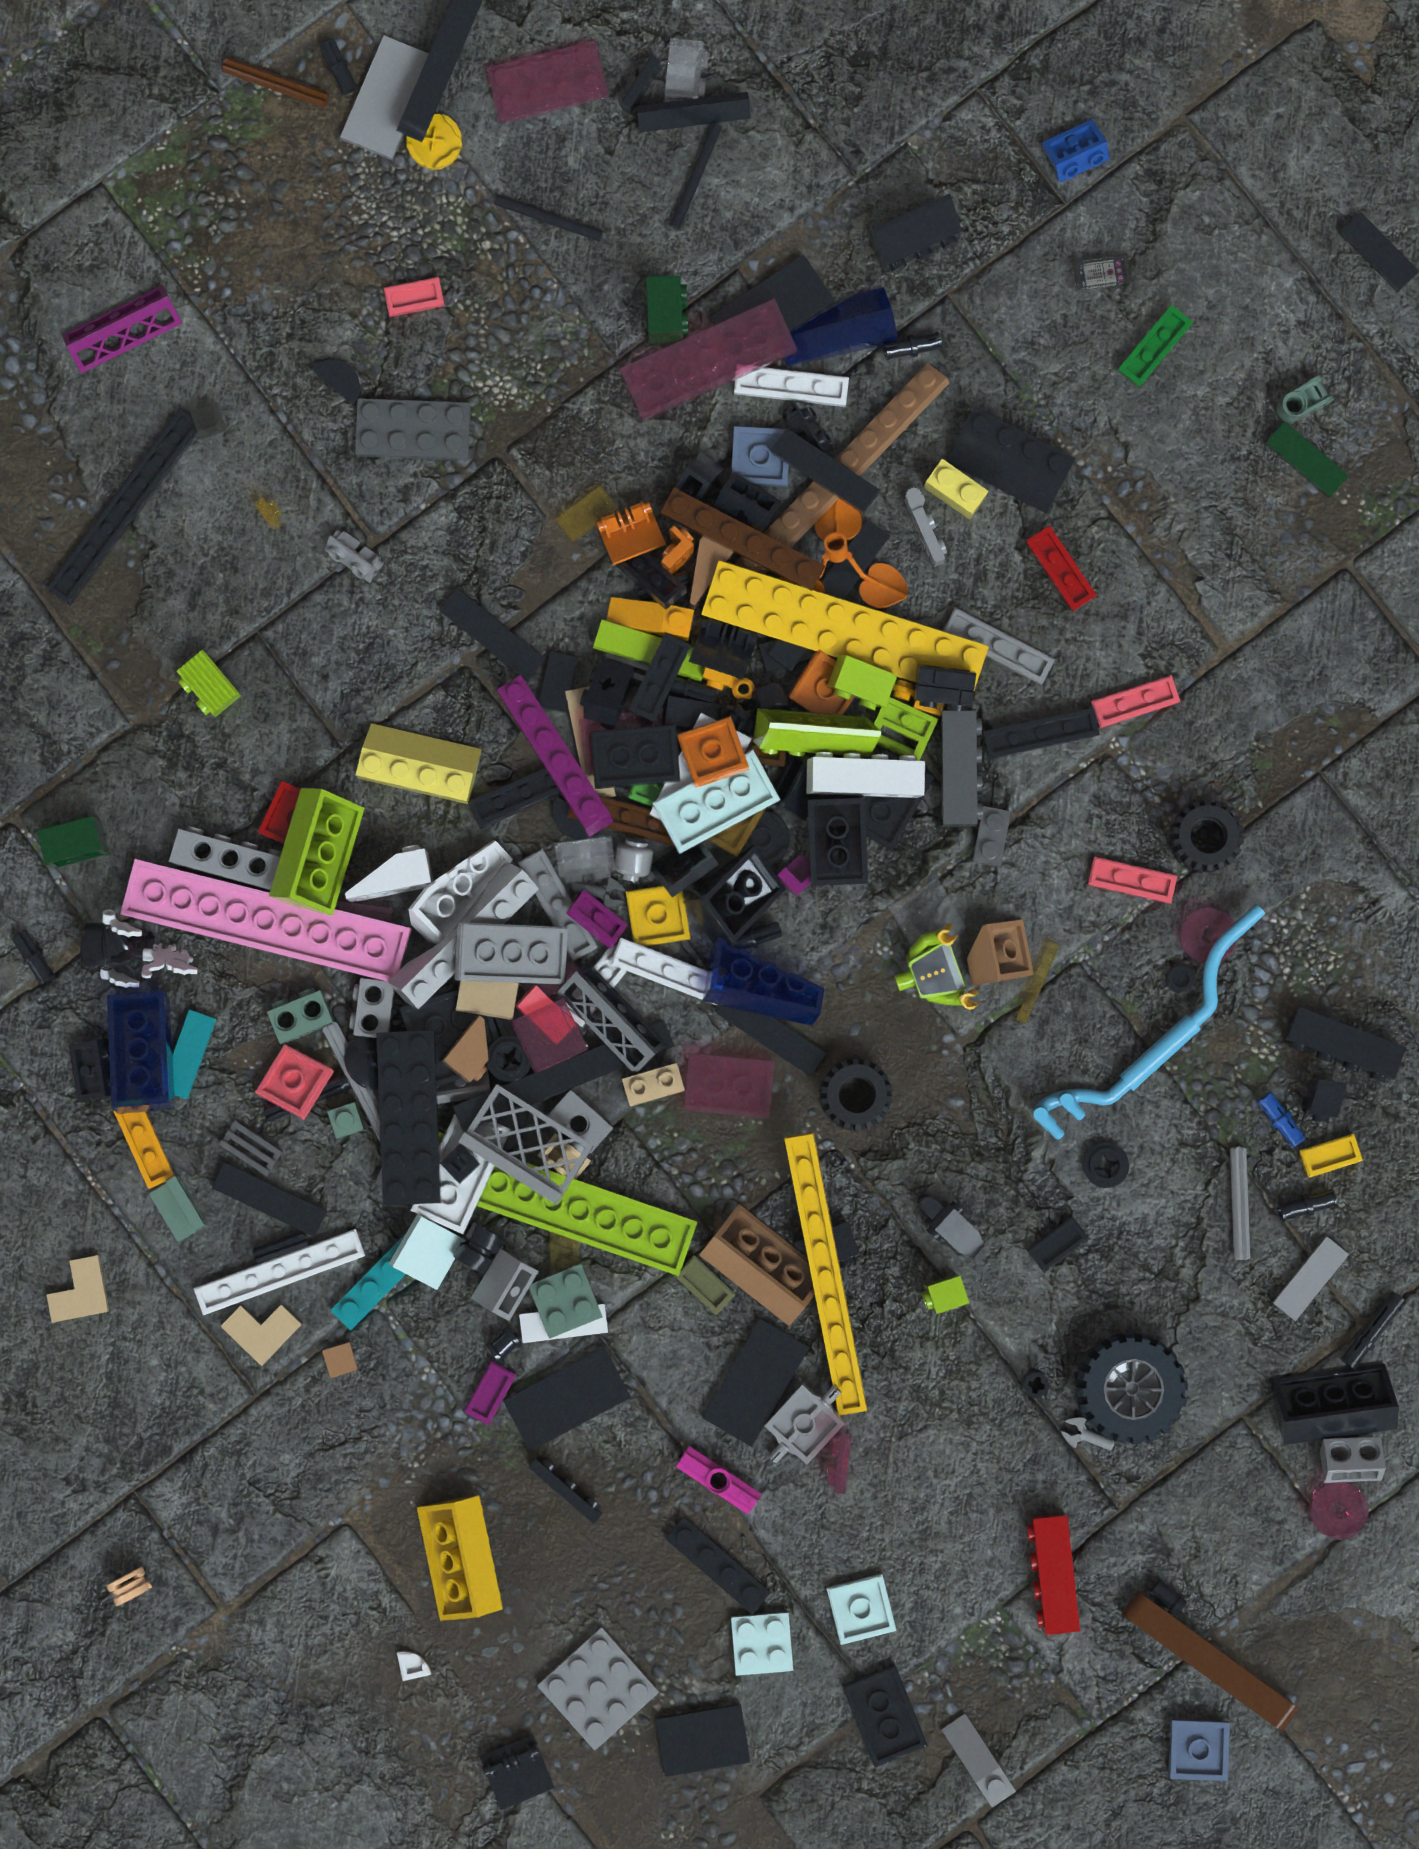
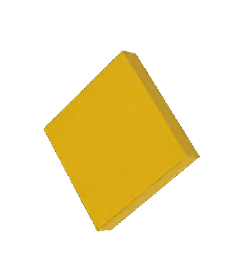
(657, 916)

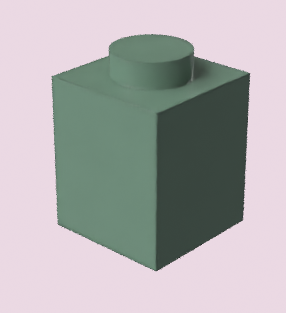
(346, 1120)

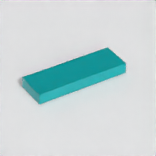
(190, 1051)

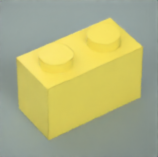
(955, 489)

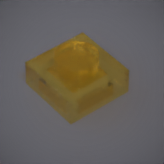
(269, 512)

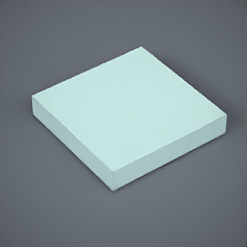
(426, 1252)
(861, 1609)

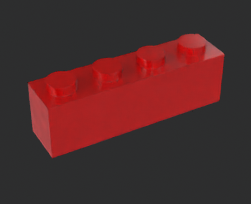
(1054, 1574)

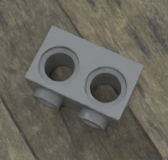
(380, 1009)
(1354, 1466)

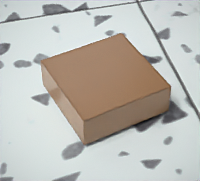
(340, 1359)

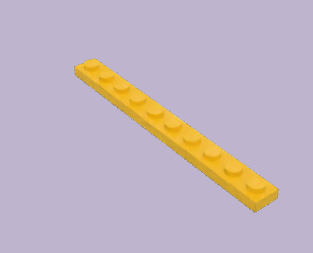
(825, 1272)

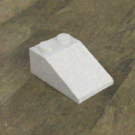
(398, 875)

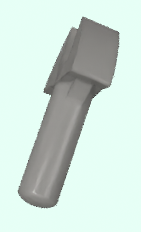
(1086, 1435)

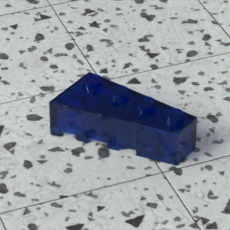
(759, 986)

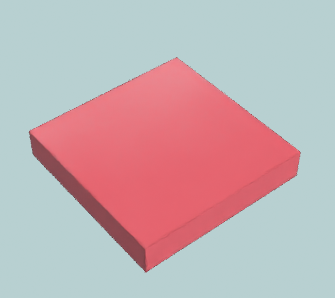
(294, 1081)

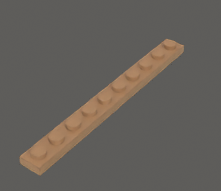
(857, 457)

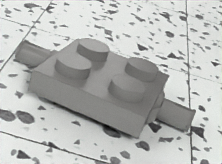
(805, 1423)

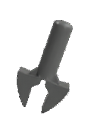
(600, 891)

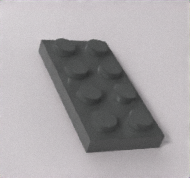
(413, 429)

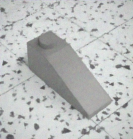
(978, 1760)

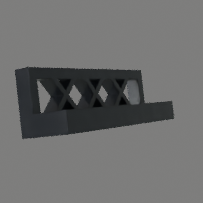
(618, 1012)

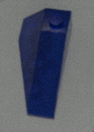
(849, 327)

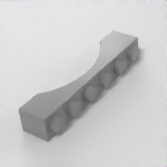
(429, 971)

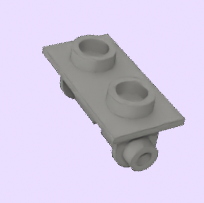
(342, 549)

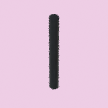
(695, 176)
(548, 218)

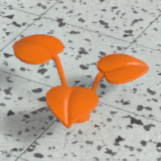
(883, 584)

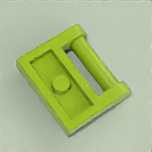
(907, 722)

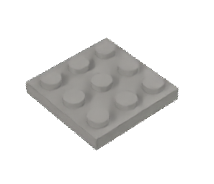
(598, 1688)

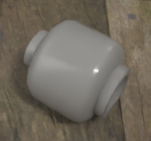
(633, 859)

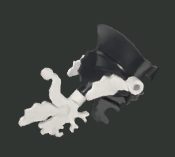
(120, 944)

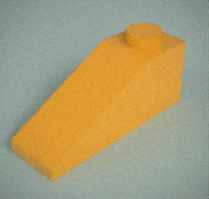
(651, 618)

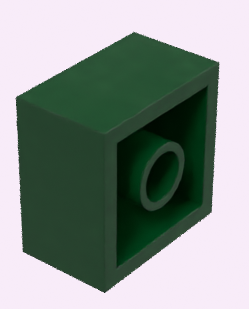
(665, 316)
(72, 841)

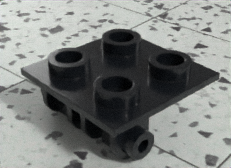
(723, 648)
(516, 1772)

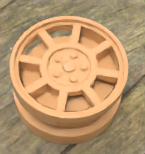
(130, 1589)

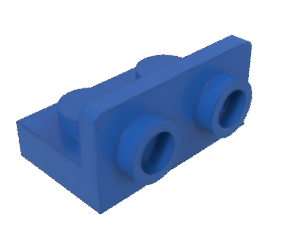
(1076, 150)

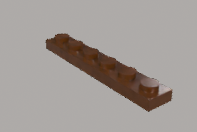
(742, 539)

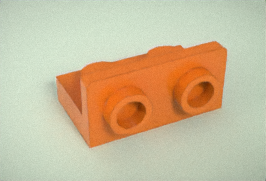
(676, 556)

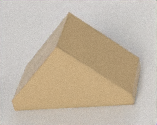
(554, 1155)

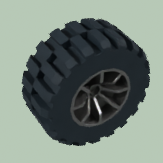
(1131, 1388)

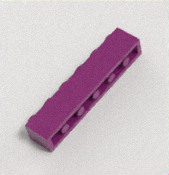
(555, 756)

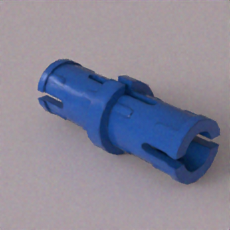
(1281, 1119)

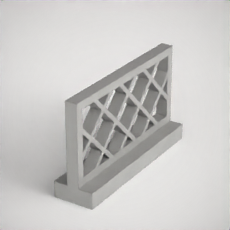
(513, 1166)

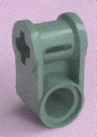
(1308, 398)

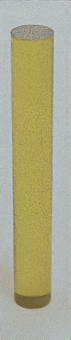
(1037, 983)

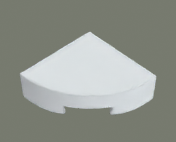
(412, 1665)

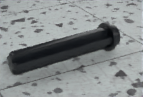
(333, 1087)

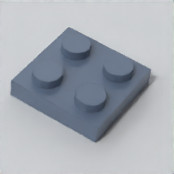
(754, 459)
(1199, 1749)

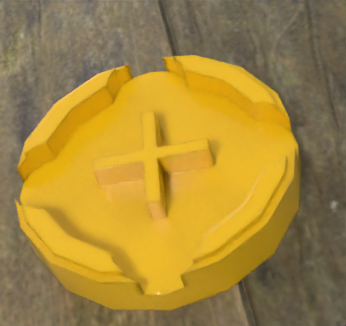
(440, 145)

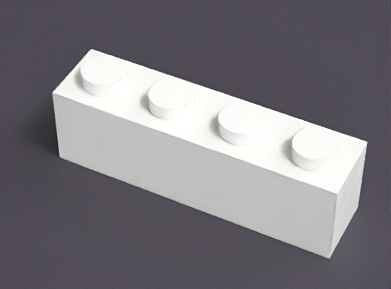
(865, 776)

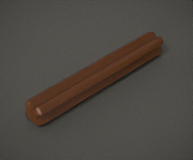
(275, 82)

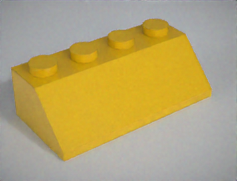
(459, 1558)

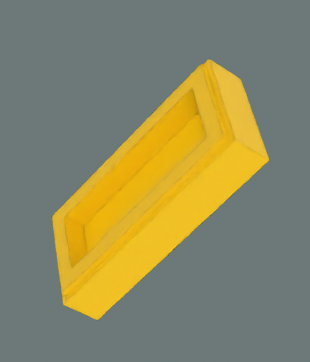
(1330, 1155)

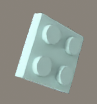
(762, 1643)

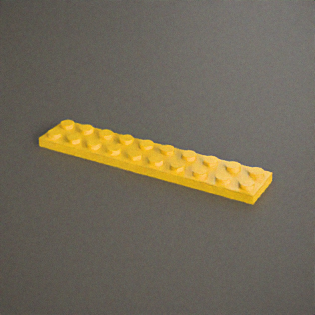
(834, 624)

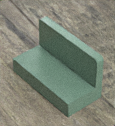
(178, 1208)

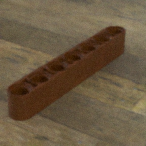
(1210, 1661)

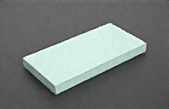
(702, 812)

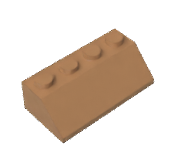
(761, 1264)

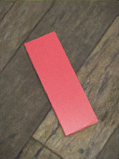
(1135, 701)
(1132, 880)

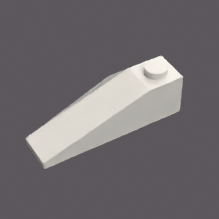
(456, 893)

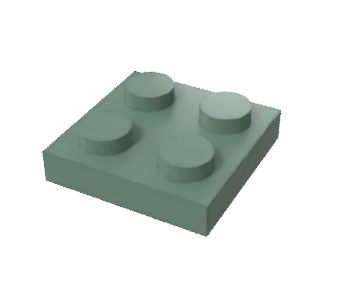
(565, 1301)

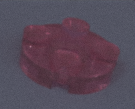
(1193, 929)
(1352, 1519)

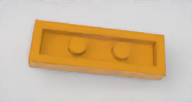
(145, 1148)

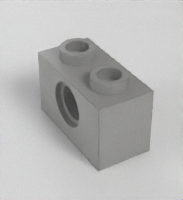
(573, 1106)

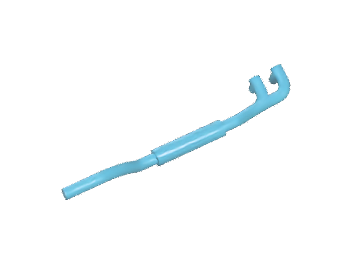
(1161, 1049)

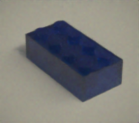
(140, 1052)

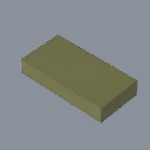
(705, 1285)

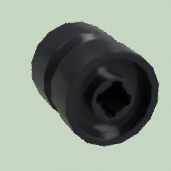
(478, 1248)

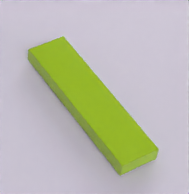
(638, 647)

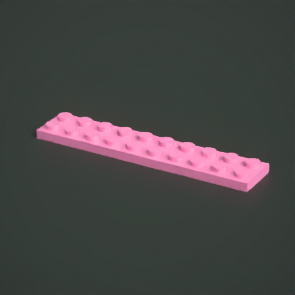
(262, 922)

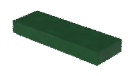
(1307, 459)

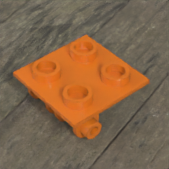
(630, 533)

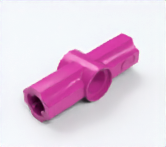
(735, 1489)

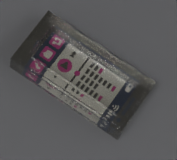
(1101, 272)

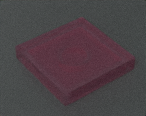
(549, 1035)

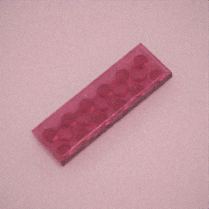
(709, 360)

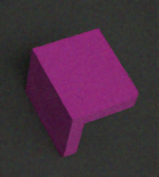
(796, 875)

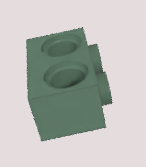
(302, 1022)

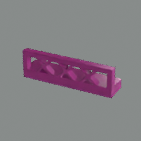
(117, 320)

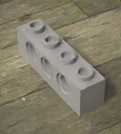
(185, 855)

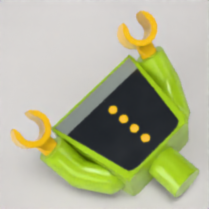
(936, 971)

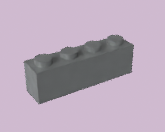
(959, 768)

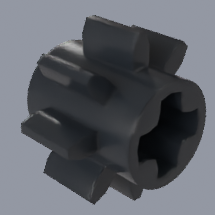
(742, 714)

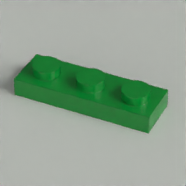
(1155, 346)

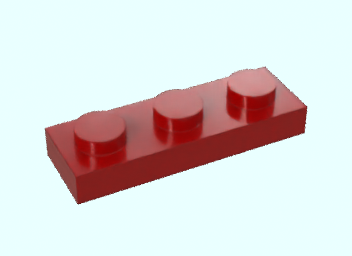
(1061, 568)

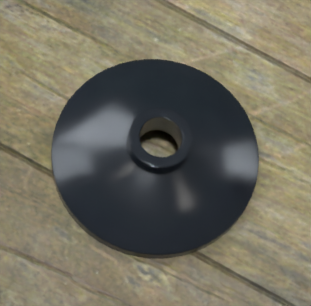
(360, 1062)

